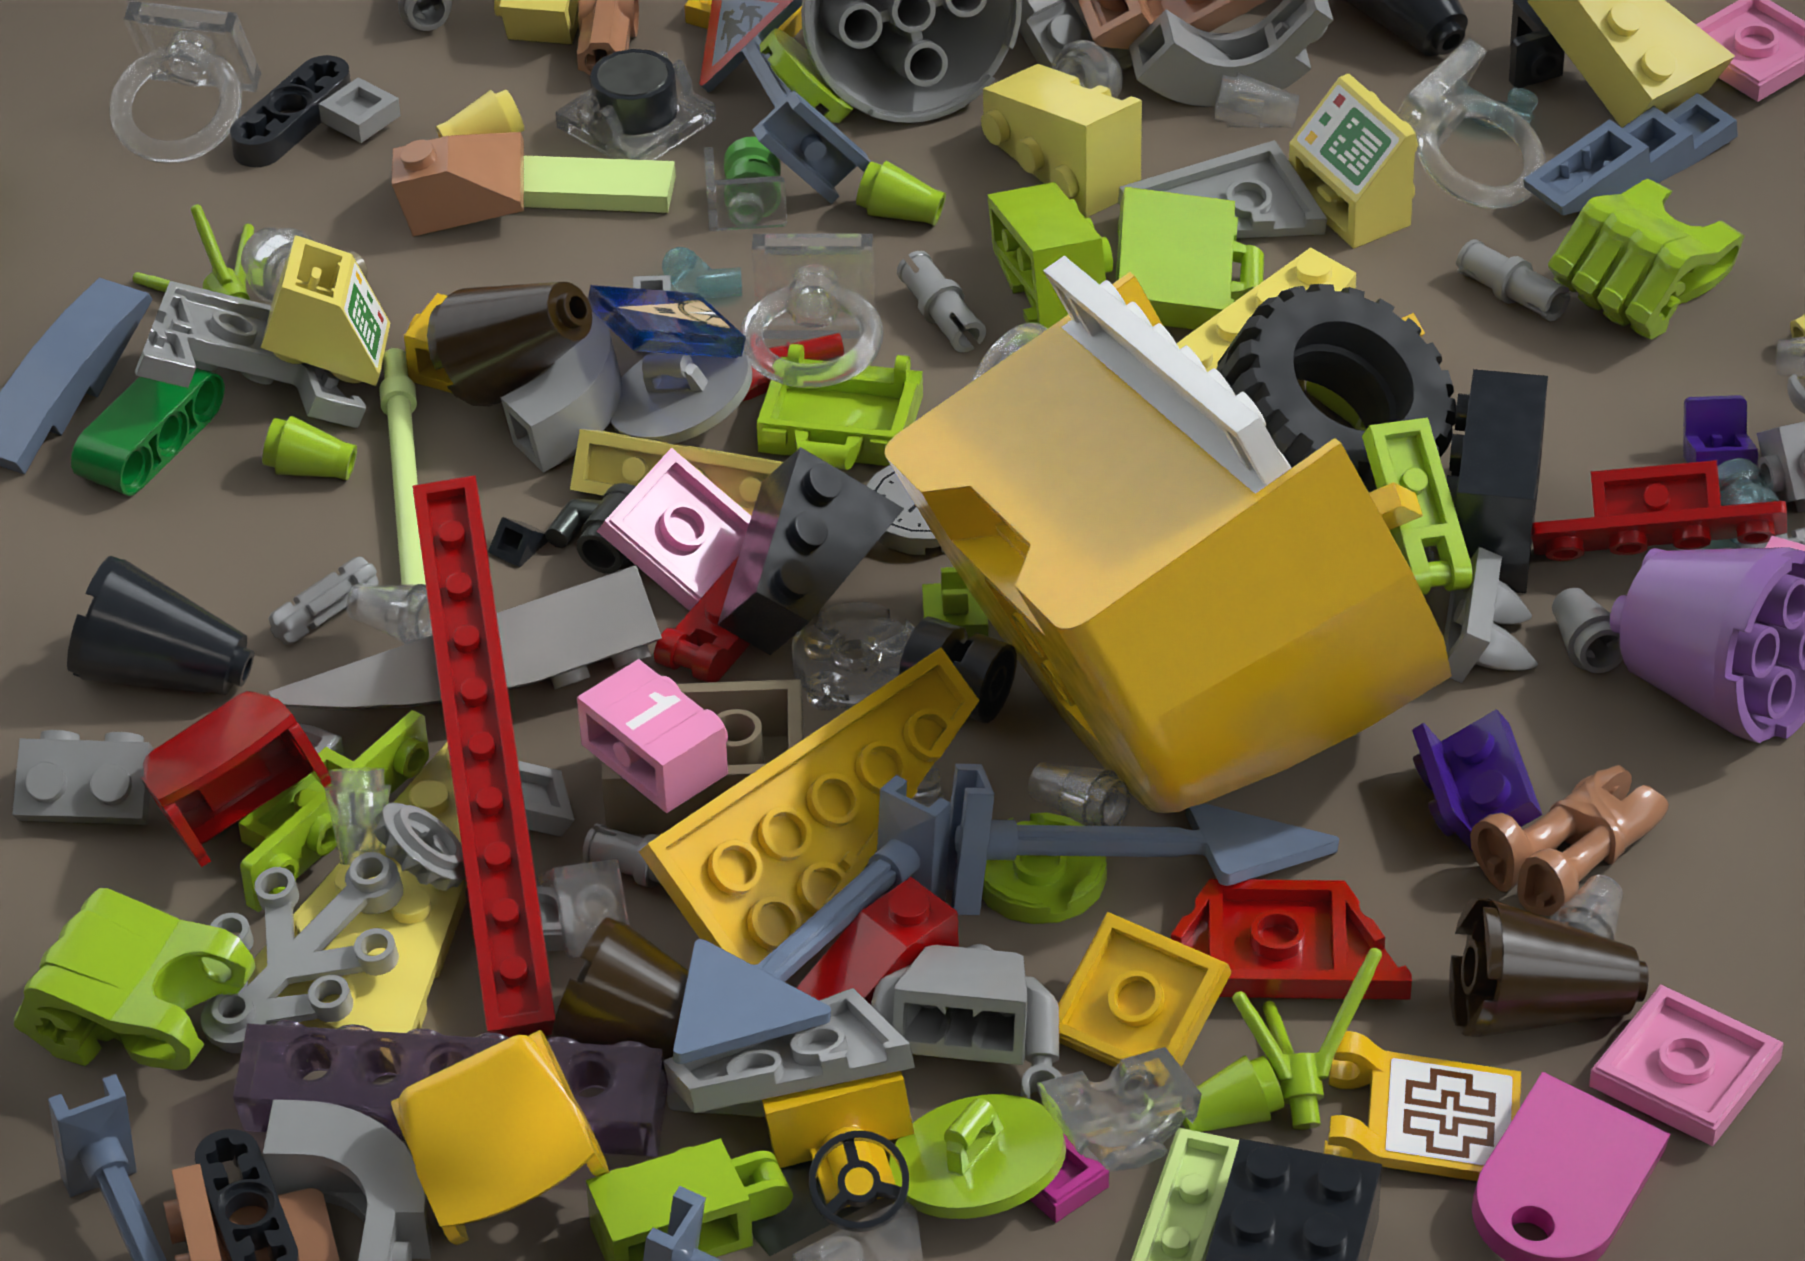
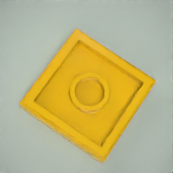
(1138, 994)

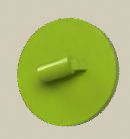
(980, 1156)

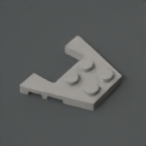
(225, 331)

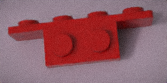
(1658, 508)

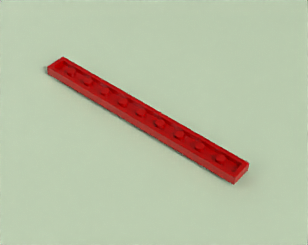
(484, 760)

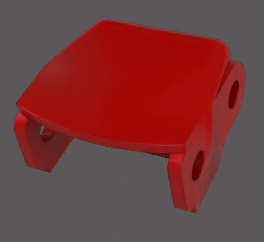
(229, 767)

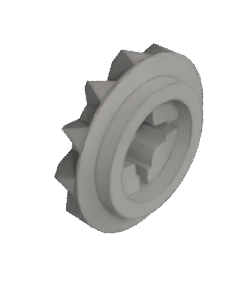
(421, 845)

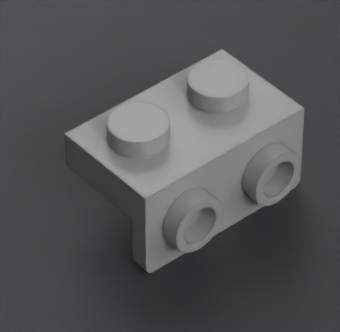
(82, 779)

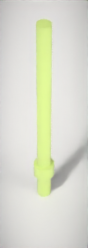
(399, 403)

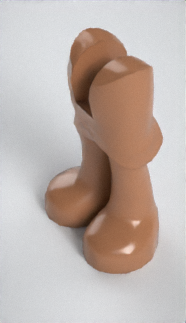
(1591, 819)

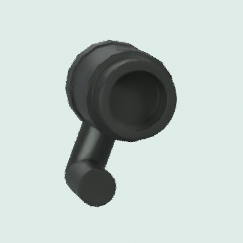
(591, 546)

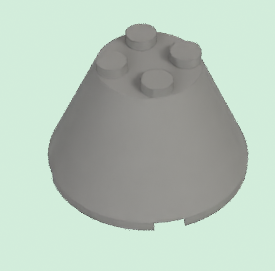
(909, 55)

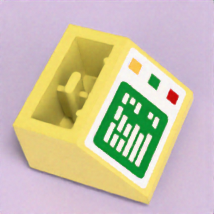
(1357, 163)
(327, 314)

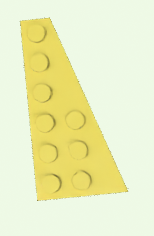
(420, 924)

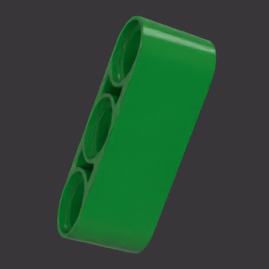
(145, 430)

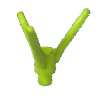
(222, 278)
(1303, 1073)

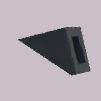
(516, 541)

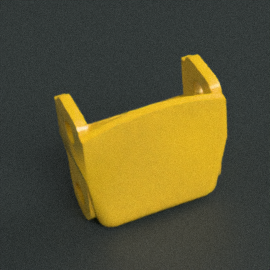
(495, 1132)

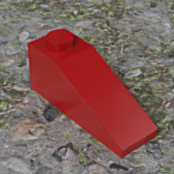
(883, 941)

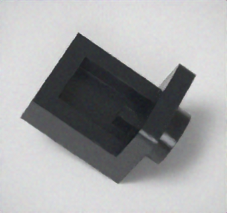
(1534, 49)

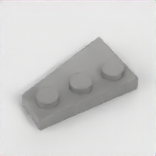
(1260, 181)
(846, 1049)

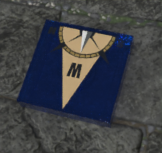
(666, 321)

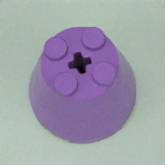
(1721, 635)

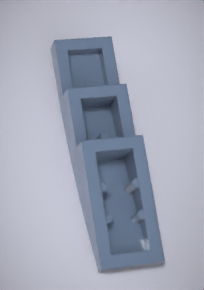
(1619, 158)
(64, 366)

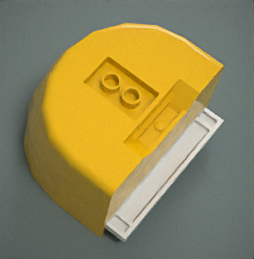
(1164, 556)

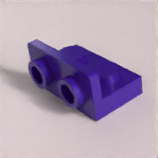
(1475, 775)

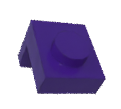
(1716, 430)

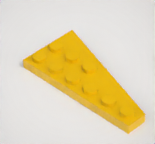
(809, 819)

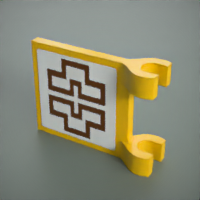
(1421, 1110)

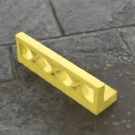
(617, 458)

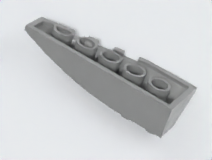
(539, 642)

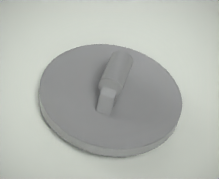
(679, 395)

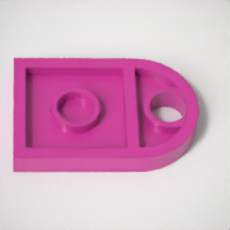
(1568, 1170)

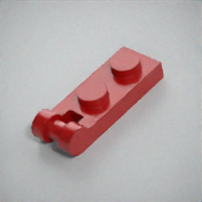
(699, 640)

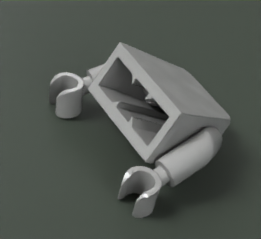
(974, 1008)

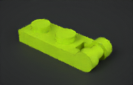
(1409, 457)

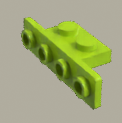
(297, 823)

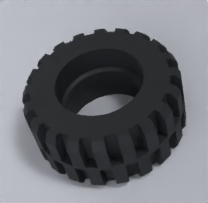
(1348, 348)

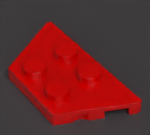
(1290, 939)

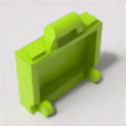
(1184, 254)
(841, 420)

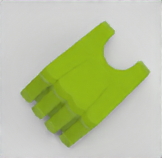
(1639, 259)
(129, 978)

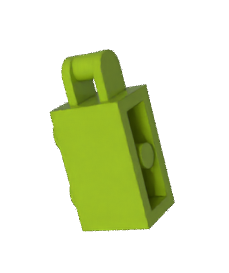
(640, 1197)

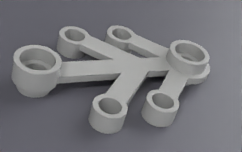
(301, 957)

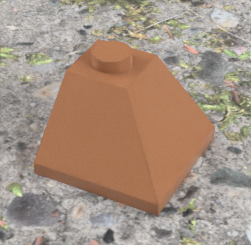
(459, 179)

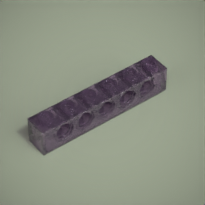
(279, 1055)

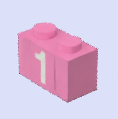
(653, 735)

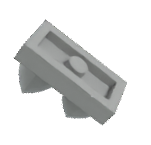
(1472, 618)

